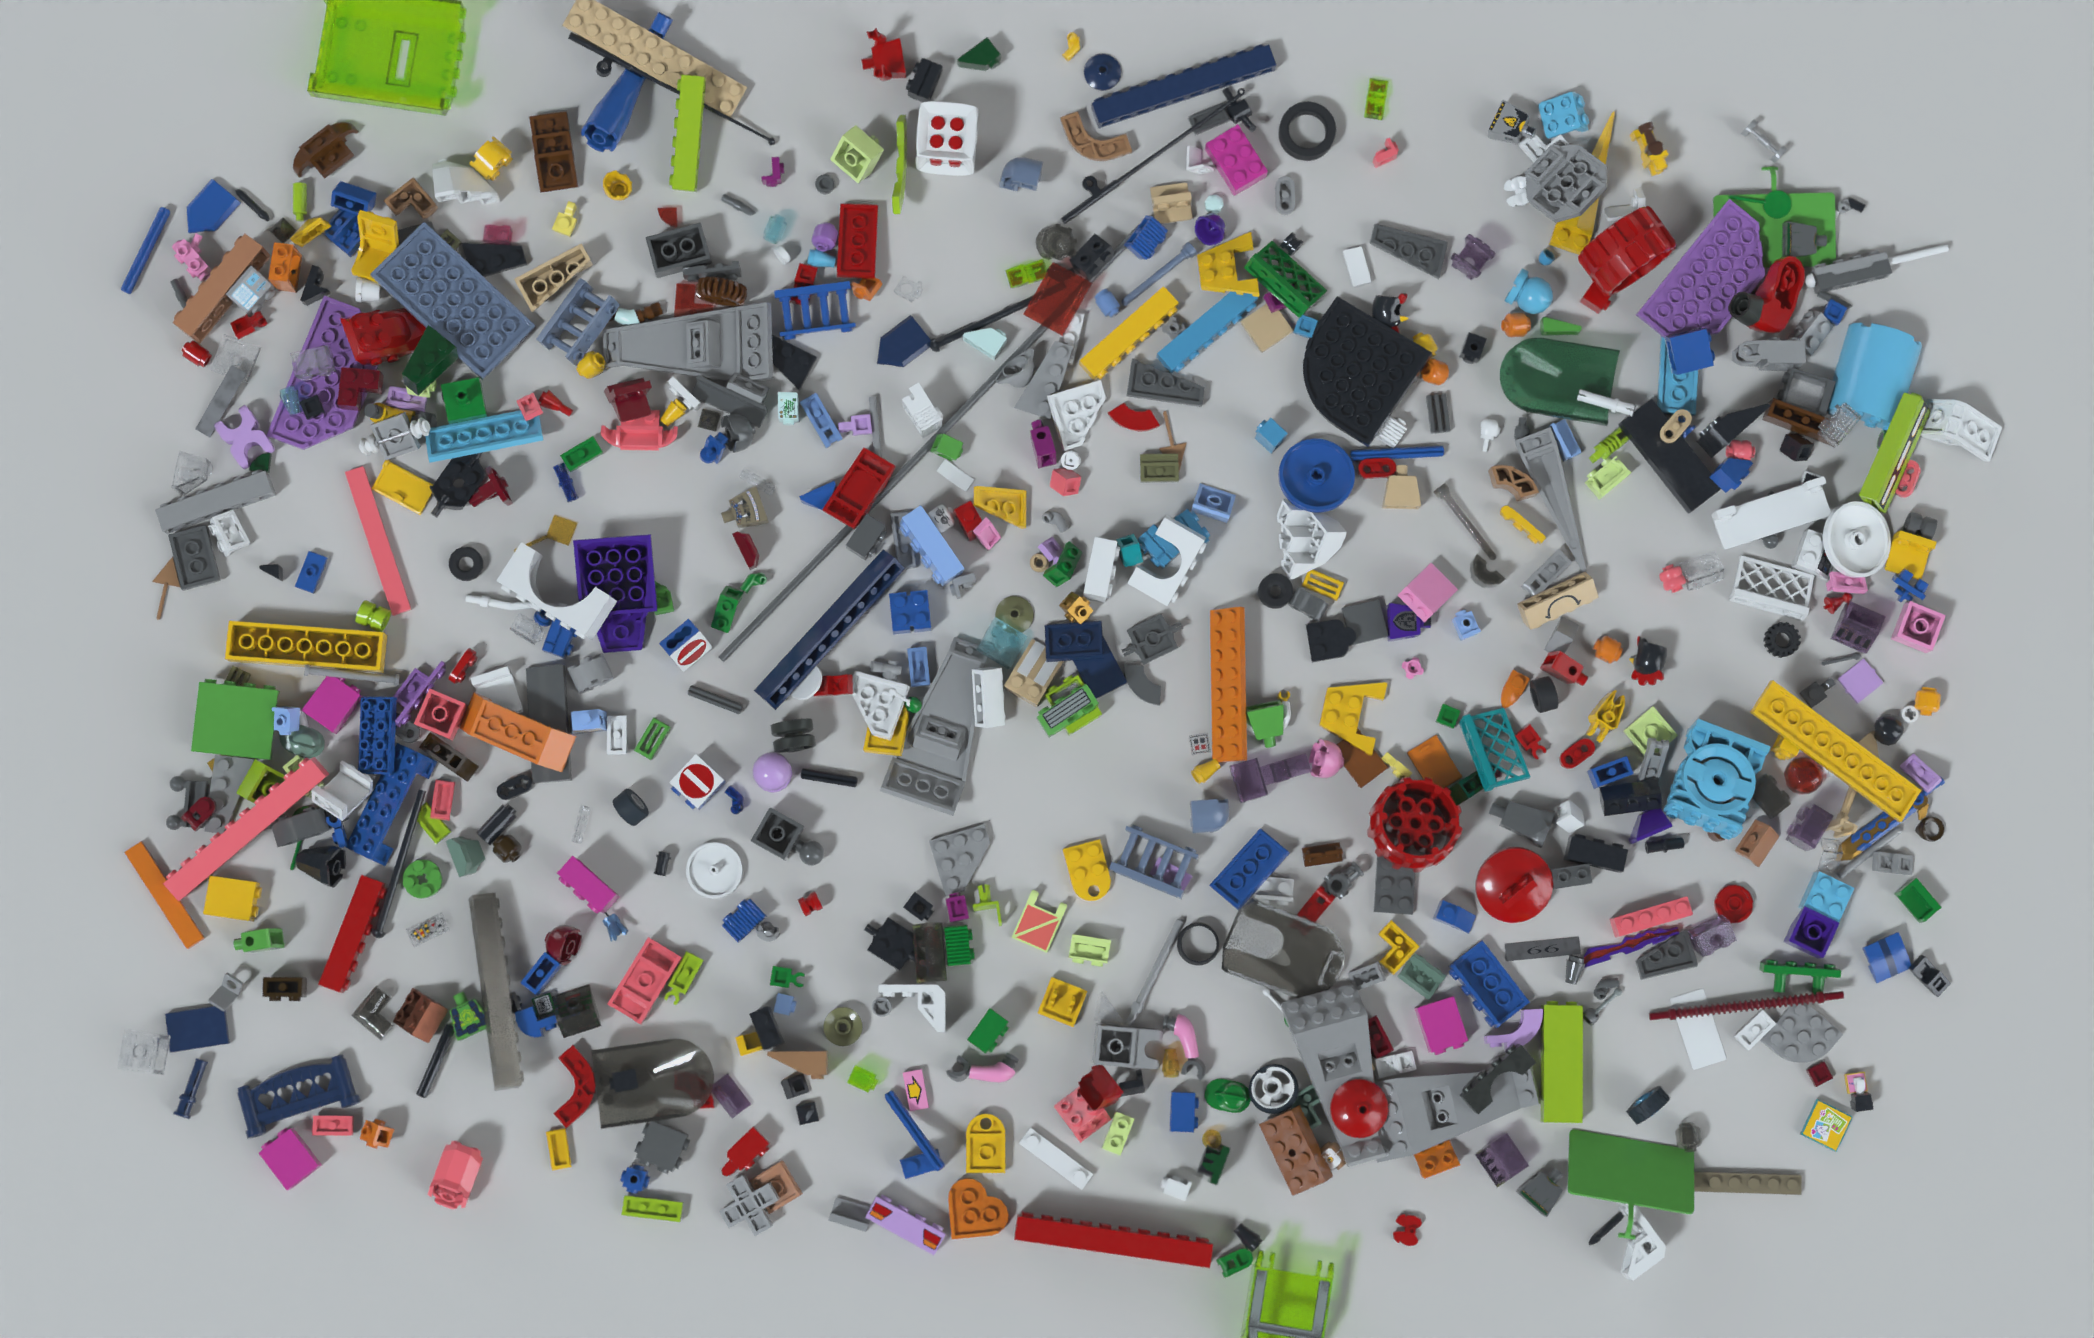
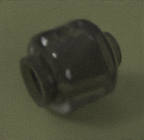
(1688, 1137)

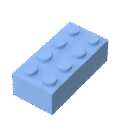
(931, 546)

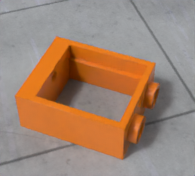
(283, 261)

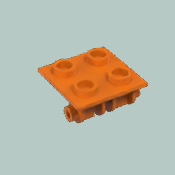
(1436, 1159)

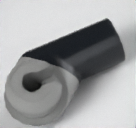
(1850, 203)

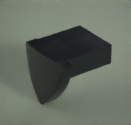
(1133, 1087)

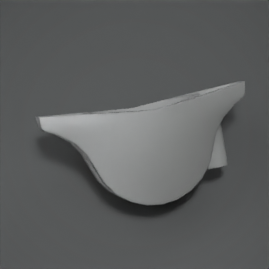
(1018, 370)

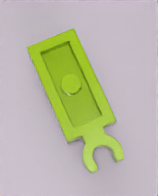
(684, 976)

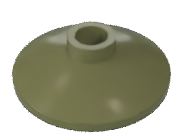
(1019, 604)
(832, 1026)

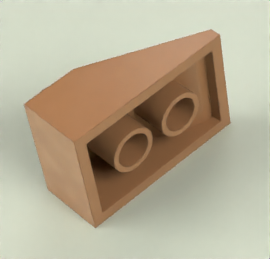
(807, 1062)

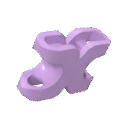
(244, 437)

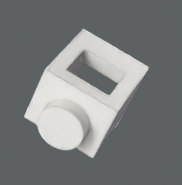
(1176, 1187)

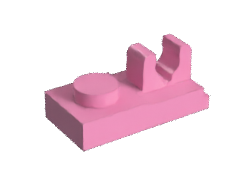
(1843, 583)

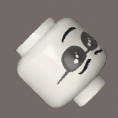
(942, 517)

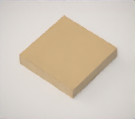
(1266, 327)

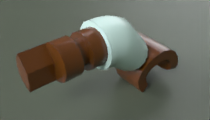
(631, 317)

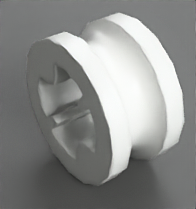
(1906, 719)

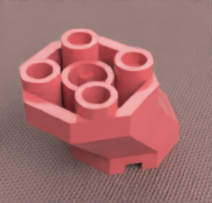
(455, 1175)

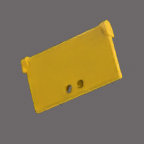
(399, 483)

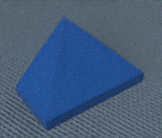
(819, 497)

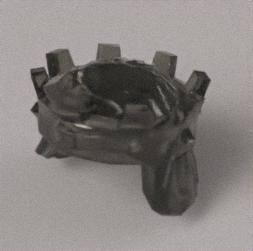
(1056, 242)

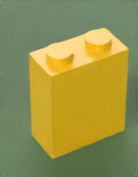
(232, 898)

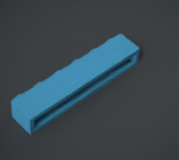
(1204, 329)

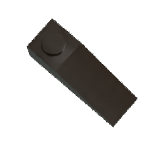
(449, 757)

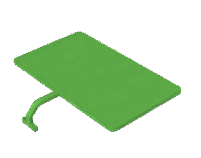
(1806, 209)
(1630, 1173)

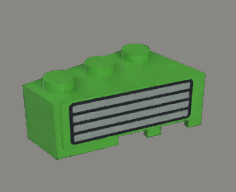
(1067, 710)

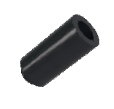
(497, 823)

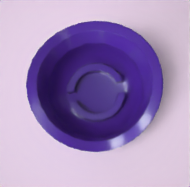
(1210, 229)

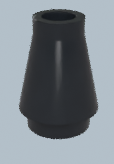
(1248, 1237)

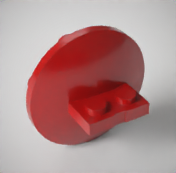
(1514, 884)

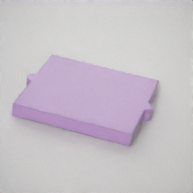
(1860, 680)

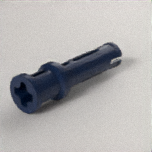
(188, 1098)

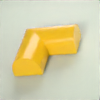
(1401, 944)

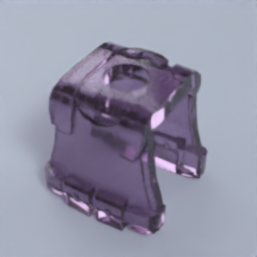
(1477, 251)

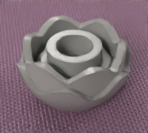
(767, 932)

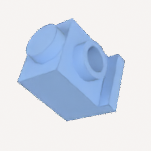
(1465, 631)
(286, 719)

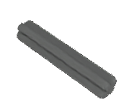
(715, 699)

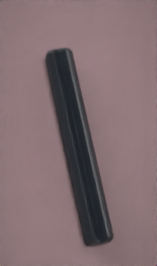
(436, 1061)

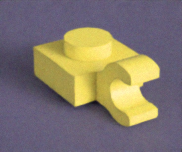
(565, 222)

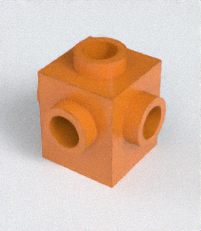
(376, 1133)

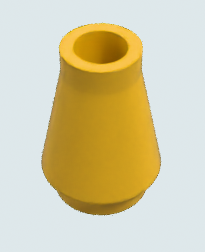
(673, 412)
(1204, 771)

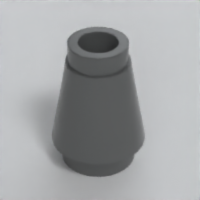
(1574, 968)

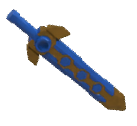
(1881, 825)

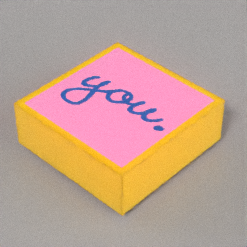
(1849, 1081)

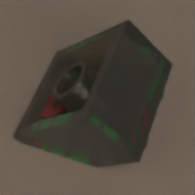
(576, 1011)

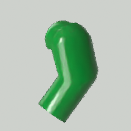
(753, 580)

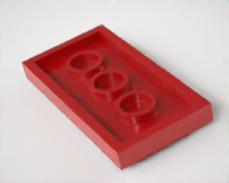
(857, 241)

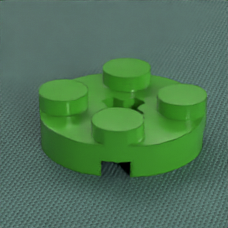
(423, 890)

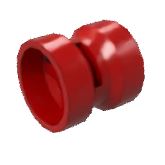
(810, 903)

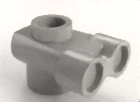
(889, 670)

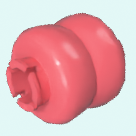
(1740, 450)
(1672, 578)

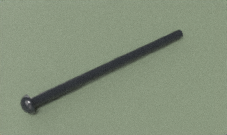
(935, 344)
(378, 932)

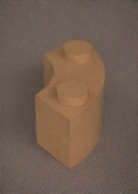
(1514, 481)

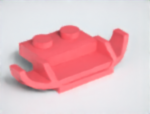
(640, 434)

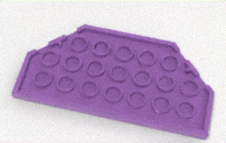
(1708, 276)
(296, 429)

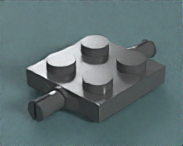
(1152, 639)

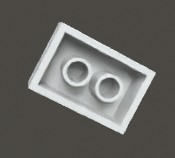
(1101, 570)

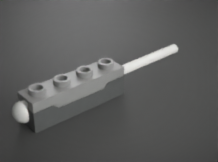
(1860, 269)

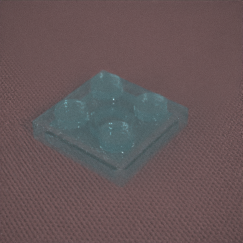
(1001, 643)

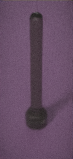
(1444, 493)

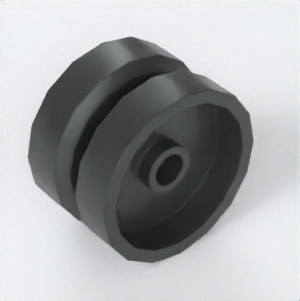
(793, 735)

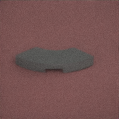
(1141, 685)

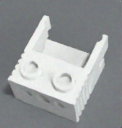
(922, 412)

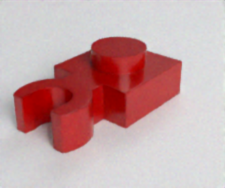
(1529, 739)

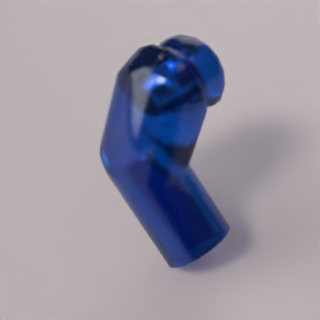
(737, 800)

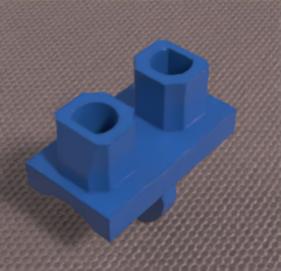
(713, 448)
(1902, 580)

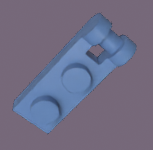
(820, 419)

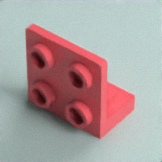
(1080, 1116)

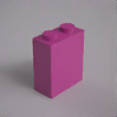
(333, 703)
(1441, 1025)
(289, 1158)

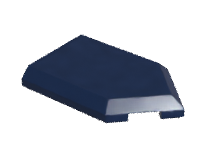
(902, 344)

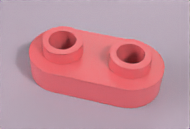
(1908, 480)

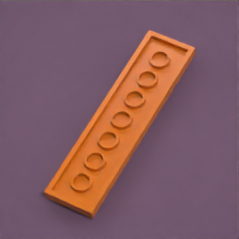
(1228, 684)

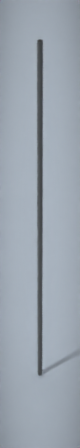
(895, 479)

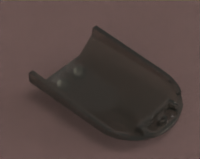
(1282, 950)
(671, 1080)

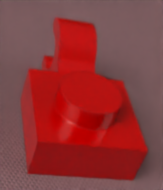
(246, 324)

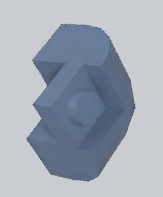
(1021, 173)
(1208, 815)

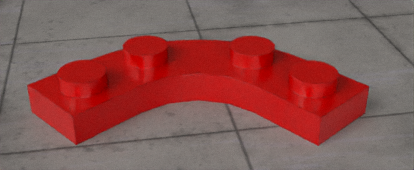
(584, 1086)

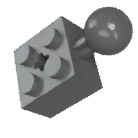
(810, 852)

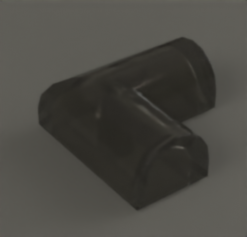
(368, 1013)

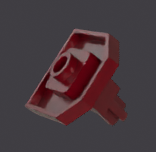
(495, 487)

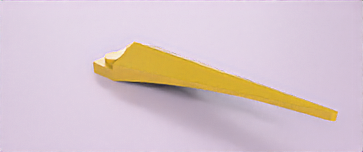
(1577, 232)

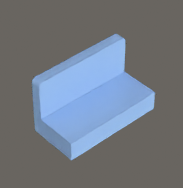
(1565, 440)

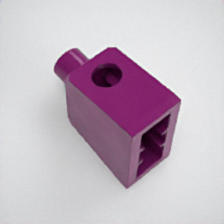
(1042, 444)

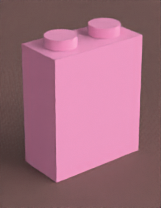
(1427, 592)

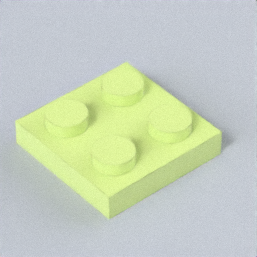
(1650, 725)

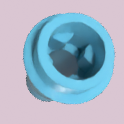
(820, 259)

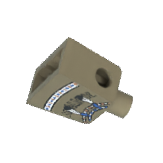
(746, 509)

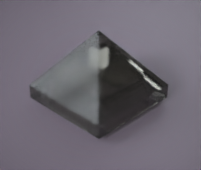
(282, 230)
(709, 420)

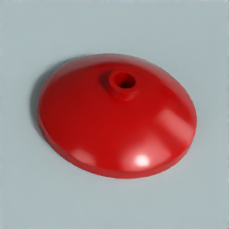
(1346, 1105)

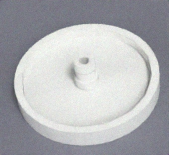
(714, 870)

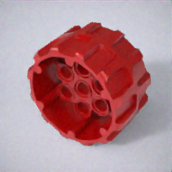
(1627, 251)
(1434, 796)

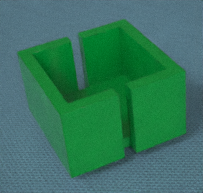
(988, 1031)

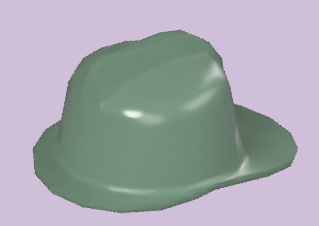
(305, 742)

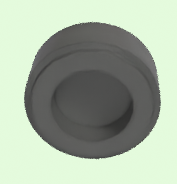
(824, 184)

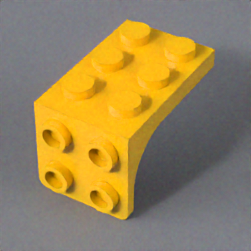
(377, 242)

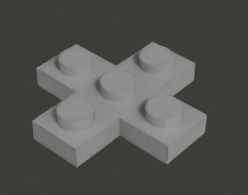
(749, 1205)

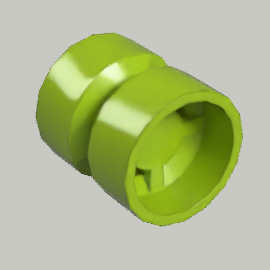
(371, 615)

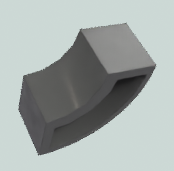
(299, 827)

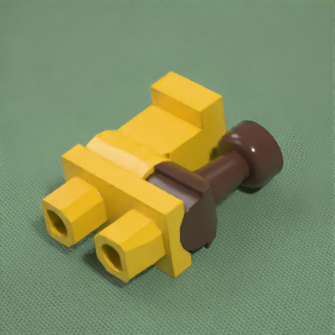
(1651, 150)

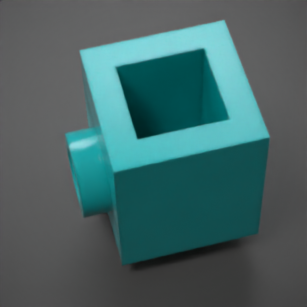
(1129, 550)

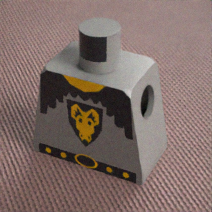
(1510, 124)

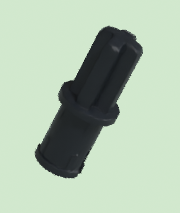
(1664, 845)

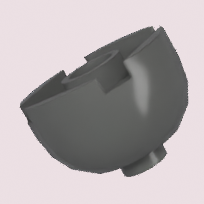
(738, 431)

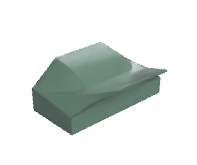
(465, 854)

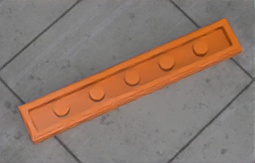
(171, 907)

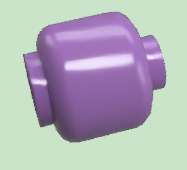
(824, 237)

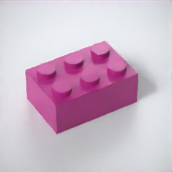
(1236, 160)
(587, 885)

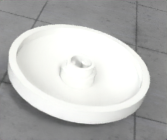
(1856, 539)

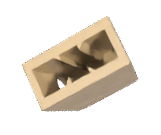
(1401, 491)

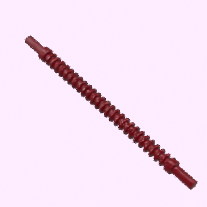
(1819, 997)

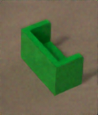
(1917, 900)

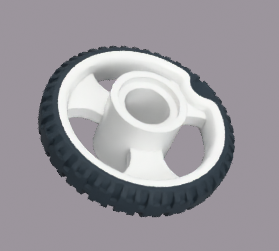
(1265, 1074)

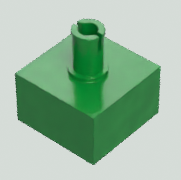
(464, 400)

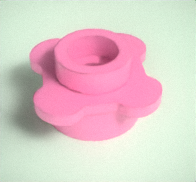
(1418, 670)

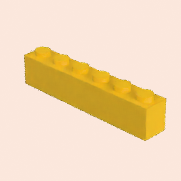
(1128, 333)

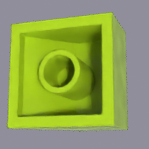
(259, 781)

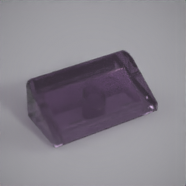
(730, 1096)

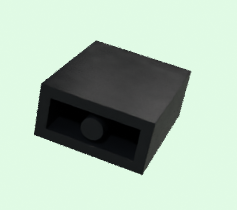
(766, 1028)

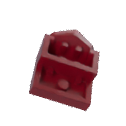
(629, 399)

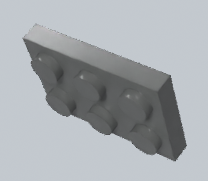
(194, 557)
(1393, 888)

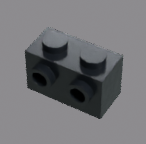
(1092, 257)

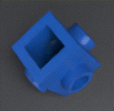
(640, 1173)

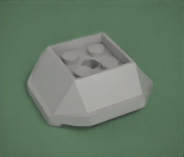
(1561, 167)

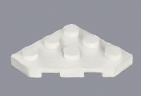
(1075, 412)
(876, 704)

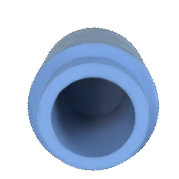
(1107, 303)

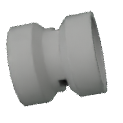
(881, 1006)

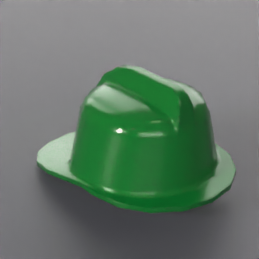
(1227, 1095)

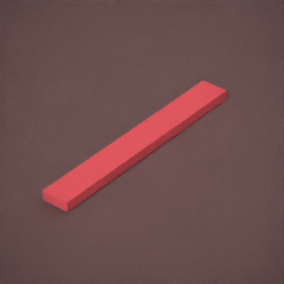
(378, 541)

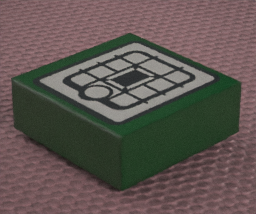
(543, 1005)

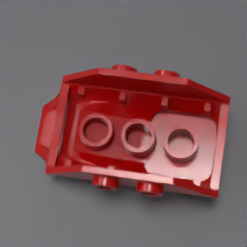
(382, 335)

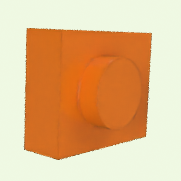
(866, 288)

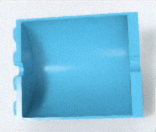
(1874, 372)

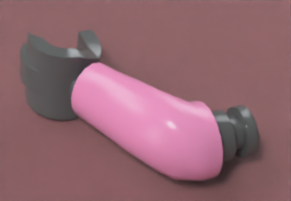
(1185, 1031)
(997, 1073)

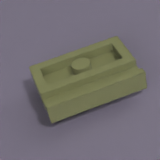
(1159, 468)

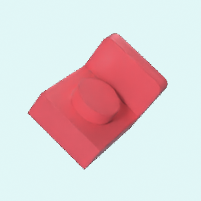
(1383, 156)
(529, 406)

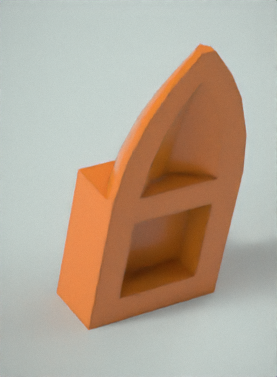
(1513, 688)

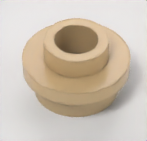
(1039, 556)

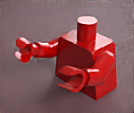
(886, 57)

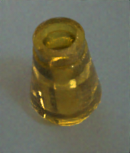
(1170, 1064)

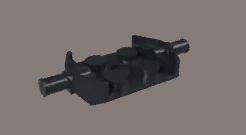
(447, 494)

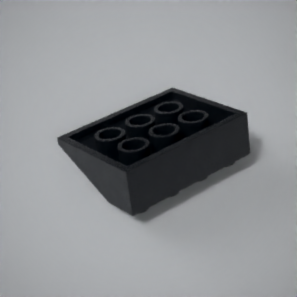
(1725, 429)

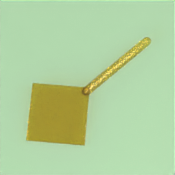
(560, 530)

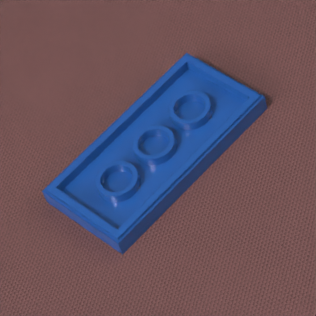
(1249, 869)

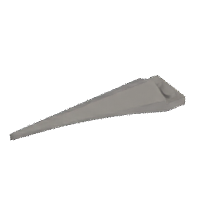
(1544, 465)

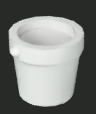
(367, 290)

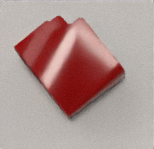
(1099, 1088)

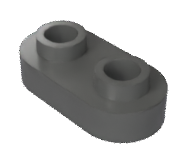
(403, 730)

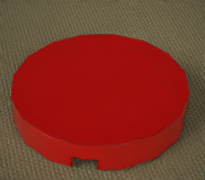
(1734, 903)

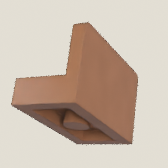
(1757, 842)

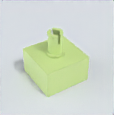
(857, 154)

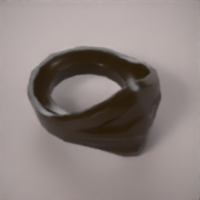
(1920, 829)

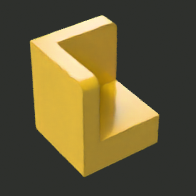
(748, 1043)

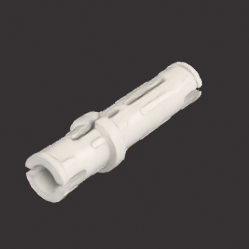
(1606, 402)

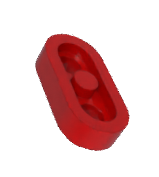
(1376, 468)
(459, 672)
(1576, 753)

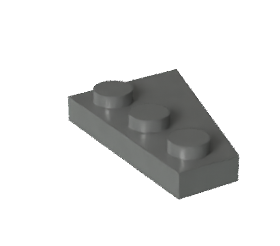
(1670, 957)

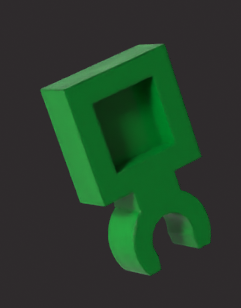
(783, 977)

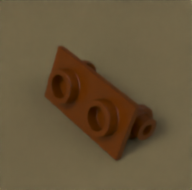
(1322, 854)

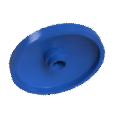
(1316, 475)

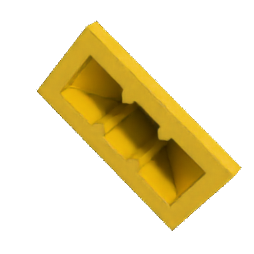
(310, 230)

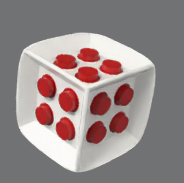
(946, 138)

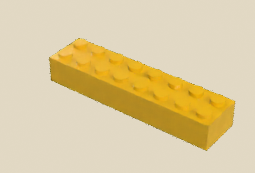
(306, 645)

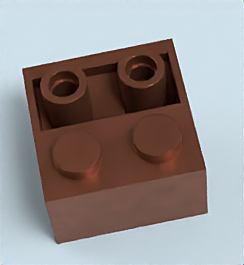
(420, 1015)

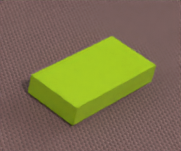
(433, 827)

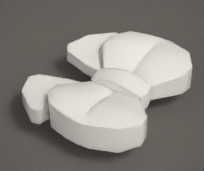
(1518, 185)

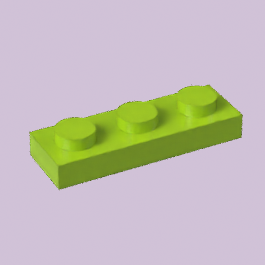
(652, 1208)

